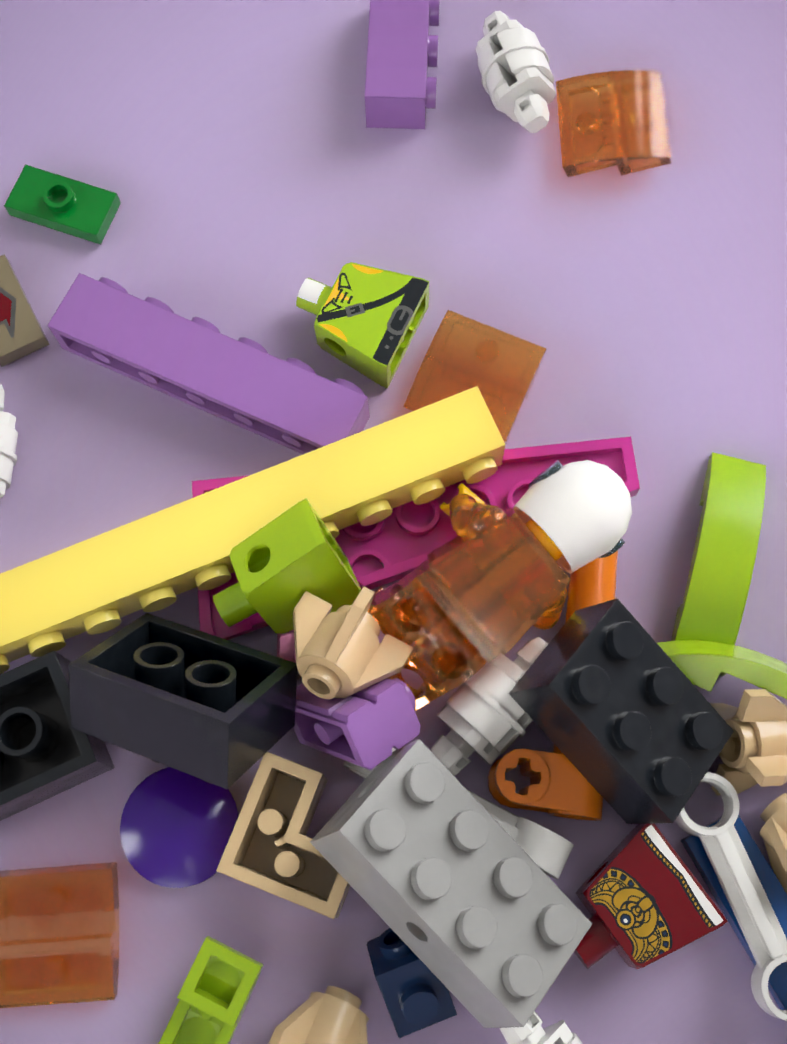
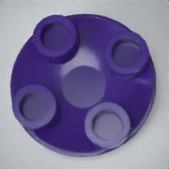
(177, 828)

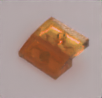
(613, 122)
(477, 355)
(59, 935)

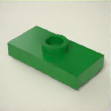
(62, 204)

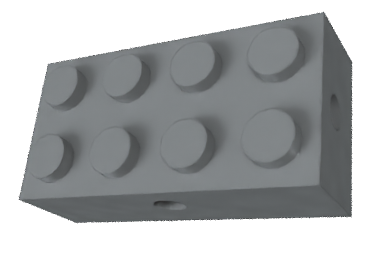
(453, 886)

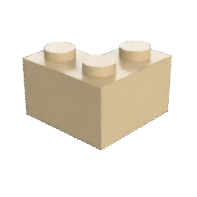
(271, 839)

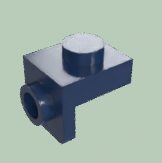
(407, 985)

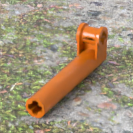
(554, 781)

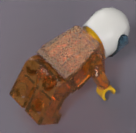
(501, 572)

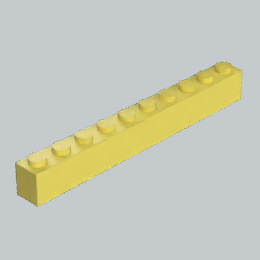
(191, 541)

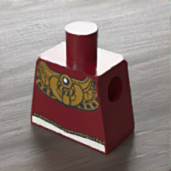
(644, 902)

